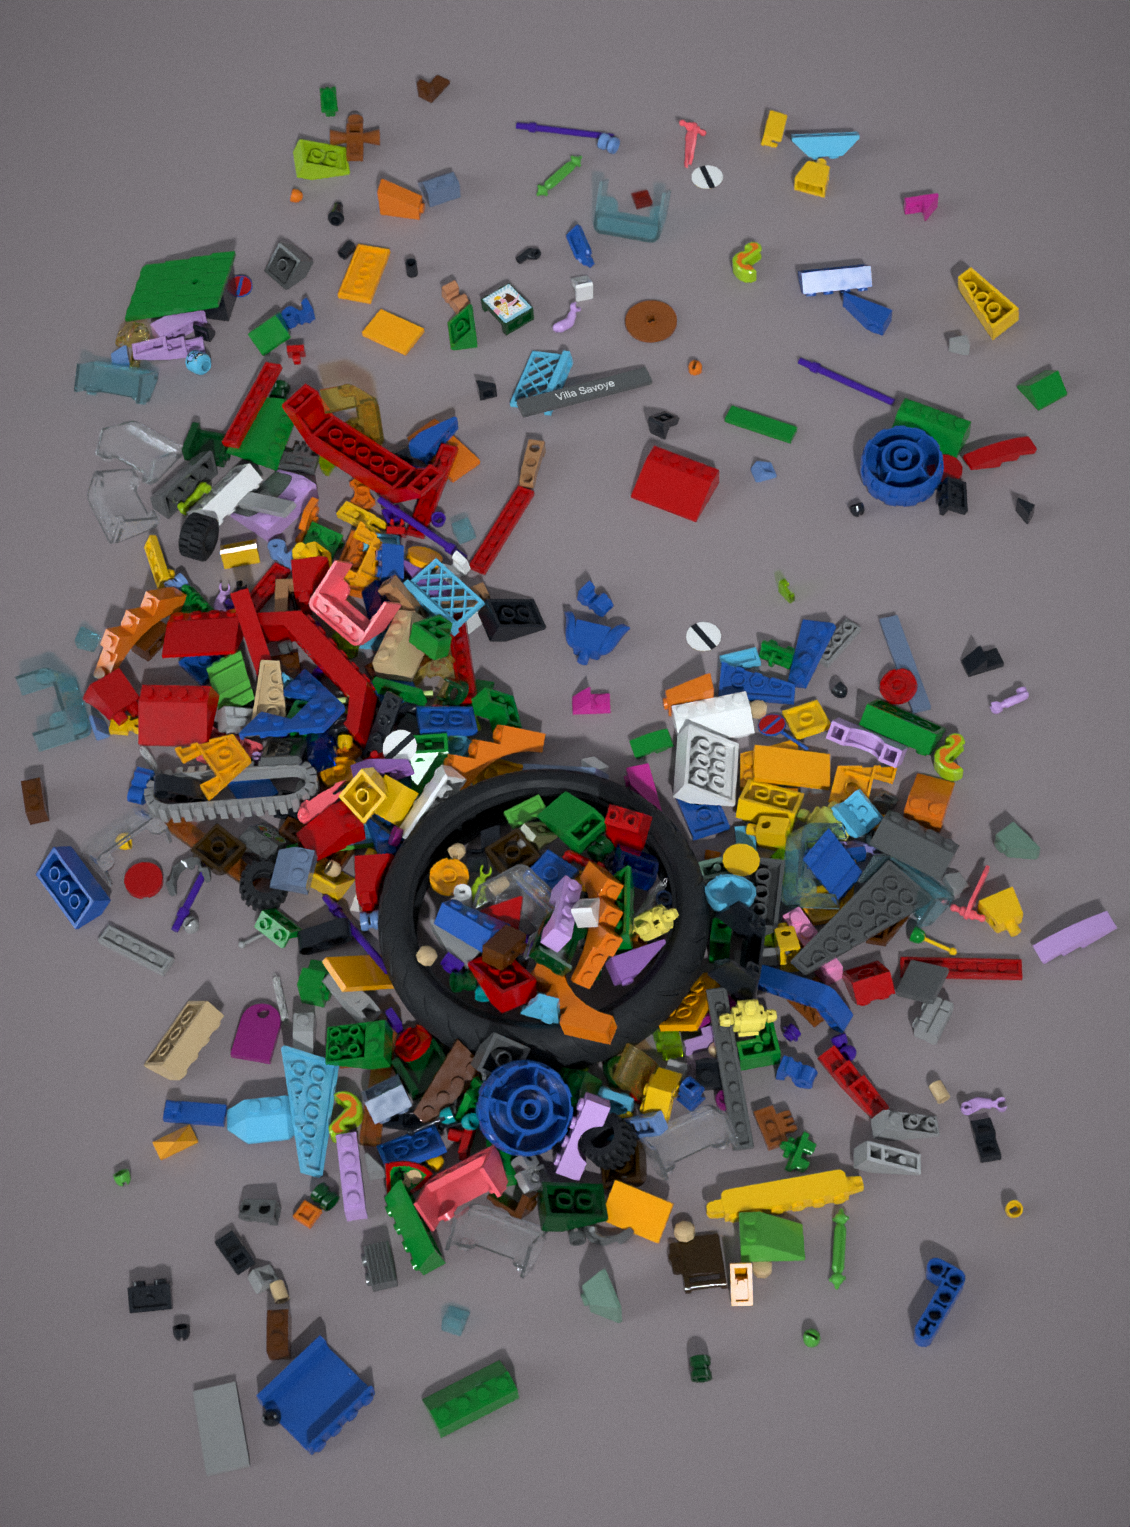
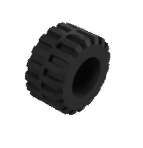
(198, 536)
(253, 897)
(617, 1151)

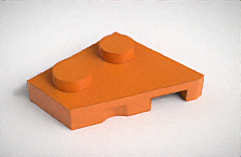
(309, 514)

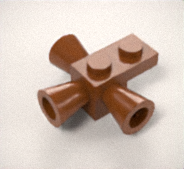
(355, 138)

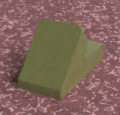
(538, 834)

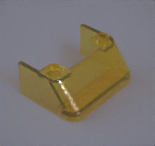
(367, 409)

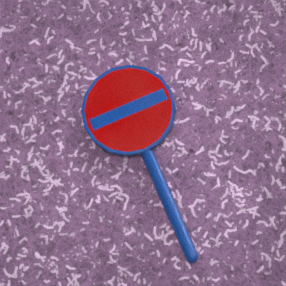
(243, 285)
(774, 725)

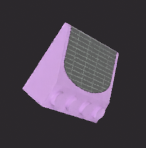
(283, 486)

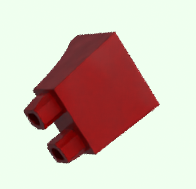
(307, 576)
(113, 697)
(627, 827)
(370, 877)

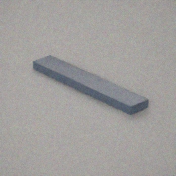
(903, 658)

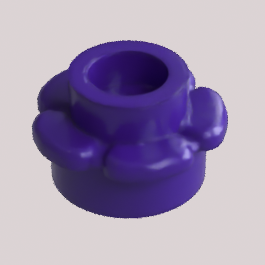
(791, 1033)

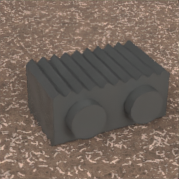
(380, 1266)

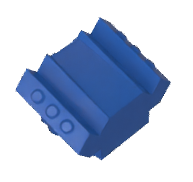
(832, 865)

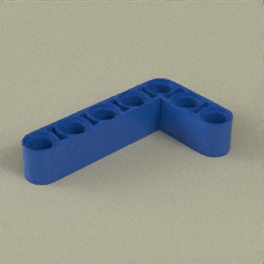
(808, 993)

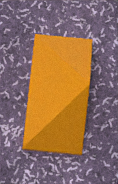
(175, 1142)

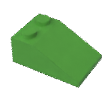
(769, 1238)

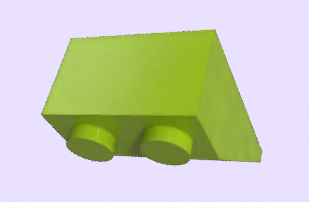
(320, 160)

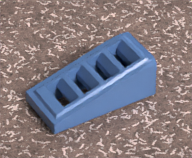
(656, 1121)

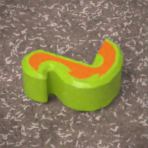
(745, 260)
(945, 756)
(350, 1117)

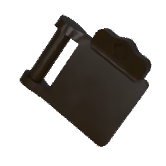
(698, 1258)

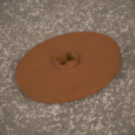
(640, 323)

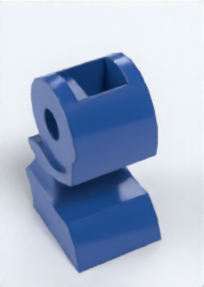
(293, 316)
(598, 603)
(136, 791)
(801, 1075)
(691, 1093)

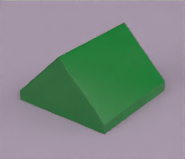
(462, 330)
(270, 334)
(1043, 389)

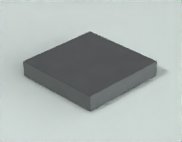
(922, 982)

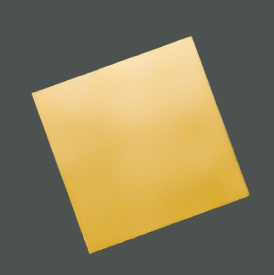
(806, 719)

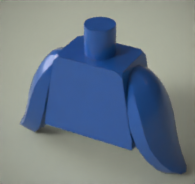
(591, 639)

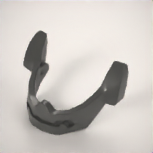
(185, 863)
(592, 1235)

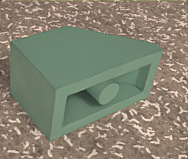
(1016, 843)
(712, 868)

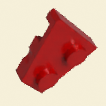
(507, 911)

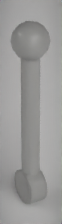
(242, 944)

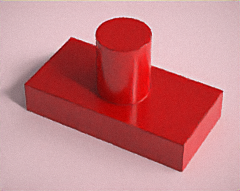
(465, 1139)

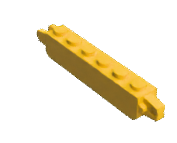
(785, 1195)

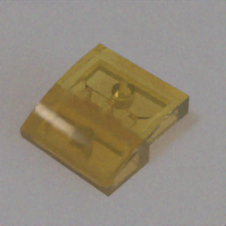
(634, 1071)

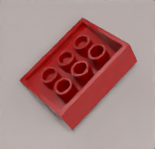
(675, 483)
(202, 634)
(176, 715)

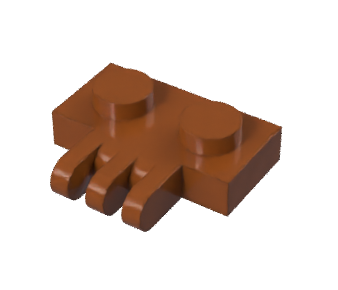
(774, 1126)

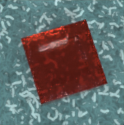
(641, 199)

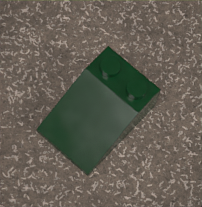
(579, 1083)
(570, 1205)

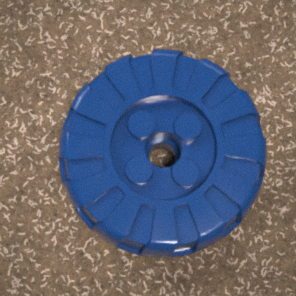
(897, 464)
(503, 1103)

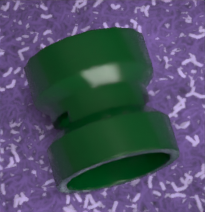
(280, 390)
(600, 849)
(462, 981)
(325, 1196)
(700, 1368)

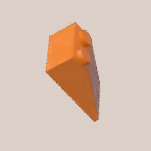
(929, 801)

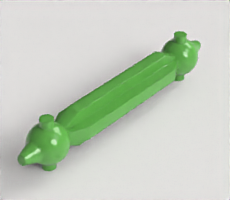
(559, 175)
(839, 1245)

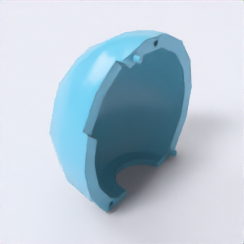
(729, 889)

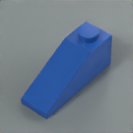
(868, 314)
(428, 442)

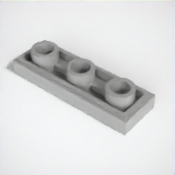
(839, 641)

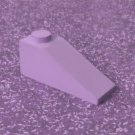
(178, 324)

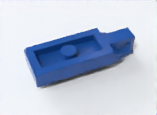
(580, 246)

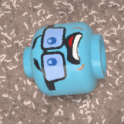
(198, 362)

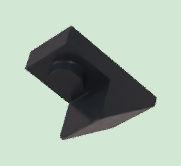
(661, 422)
(981, 661)

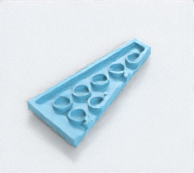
(311, 1105)

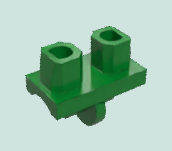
(328, 101)
(776, 655)
(795, 1150)

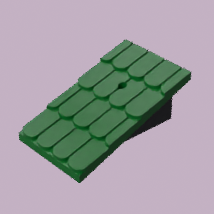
(185, 287)

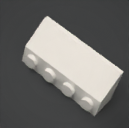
(228, 492)
(722, 715)
(441, 787)

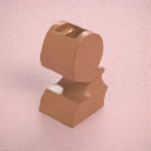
(451, 295)

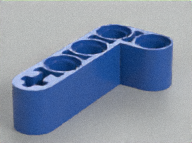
(936, 1306)

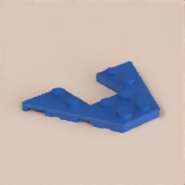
(314, 717)

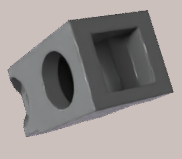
(260, 1211)

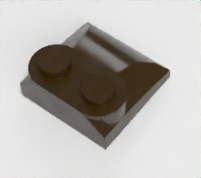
(219, 850)
(511, 851)
(632, 1173)

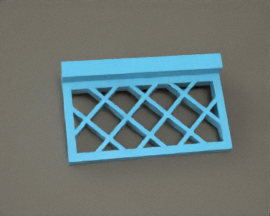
(554, 382)
(430, 604)

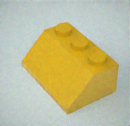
(768, 800)

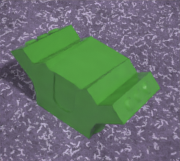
(231, 681)

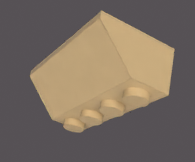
(396, 655)
(184, 1040)

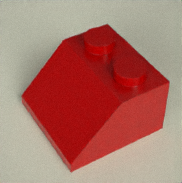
(868, 983)

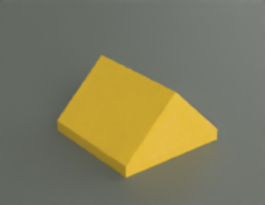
(239, 554)
(398, 802)
(333, 886)

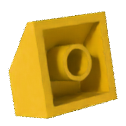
(365, 793)

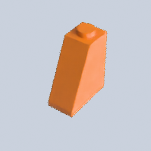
(399, 201)
(690, 691)

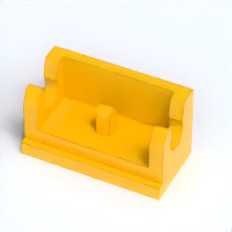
(774, 128)

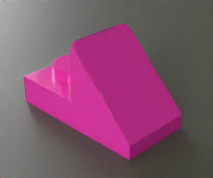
(923, 203)
(589, 703)

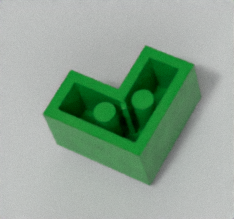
(432, 636)
(497, 707)
(310, 984)
(761, 1050)

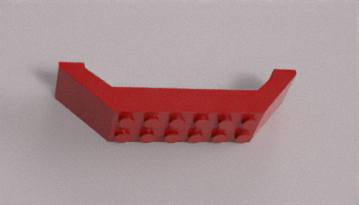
(356, 452)
(333, 663)

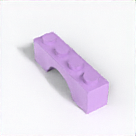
(852, 735)
(561, 924)
(590, 1114)
(351, 1176)

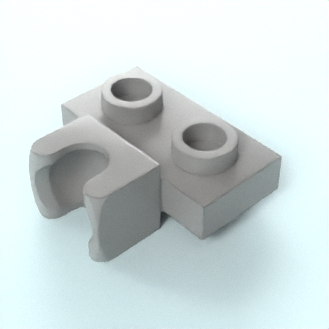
(529, 1174)

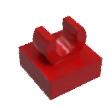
(296, 353)
(397, 530)

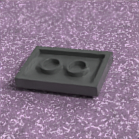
(283, 751)

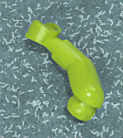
(202, 488)
(481, 879)

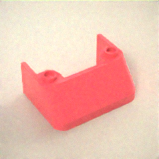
(331, 605)
(460, 1185)

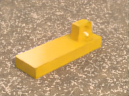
(157, 562)

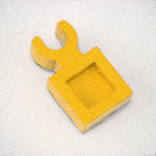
(129, 725)

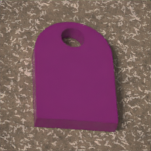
(256, 1035)

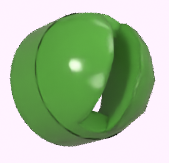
(122, 1176)
(809, 1340)

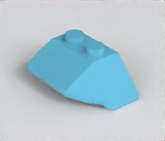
(825, 144)
(261, 1120)

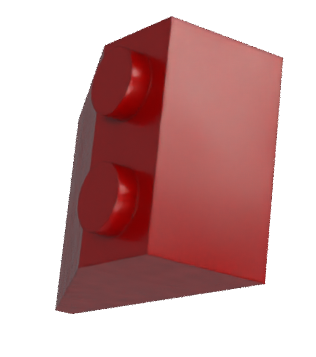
(332, 831)
(507, 987)

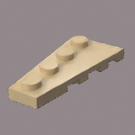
(270, 690)

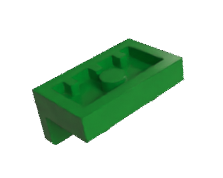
(276, 927)
(470, 1099)

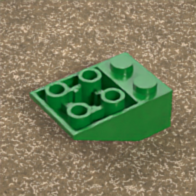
(429, 755)
(573, 822)
(360, 1045)

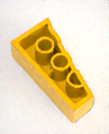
(987, 303)

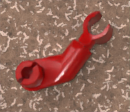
(570, 856)

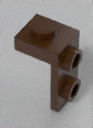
(432, 90)
(515, 1209)

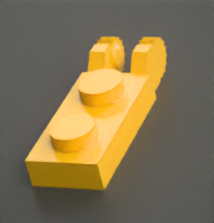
(353, 515)

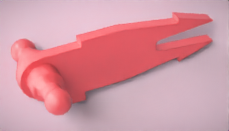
(690, 138)
(318, 804)
(967, 912)

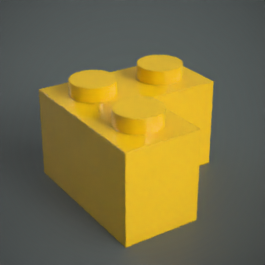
(661, 1092)

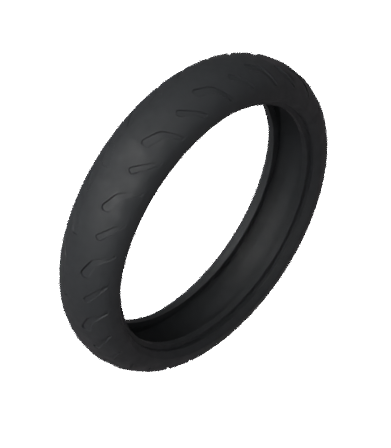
(461, 821)

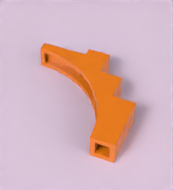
(136, 621)
(483, 753)
(600, 940)
(576, 1017)

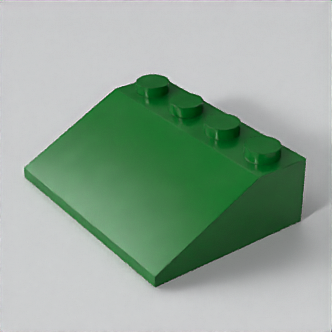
(266, 436)

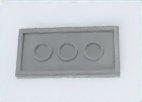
(221, 1429)

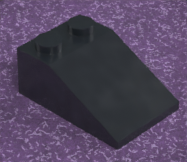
(510, 618)

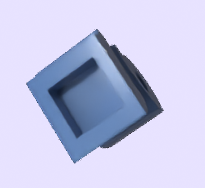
(278, 552)

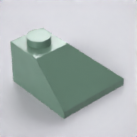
(601, 1297)

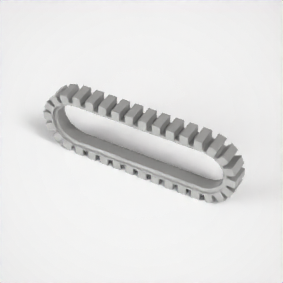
(236, 806)

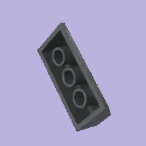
(182, 485)
(914, 845)
(768, 885)

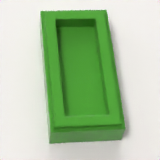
(524, 812)

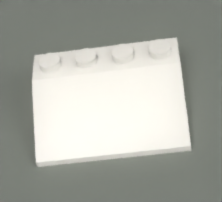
(705, 768)

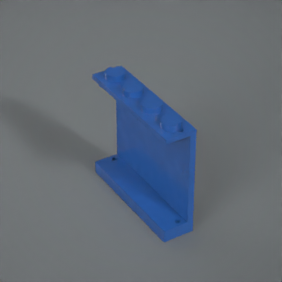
(316, 1396)

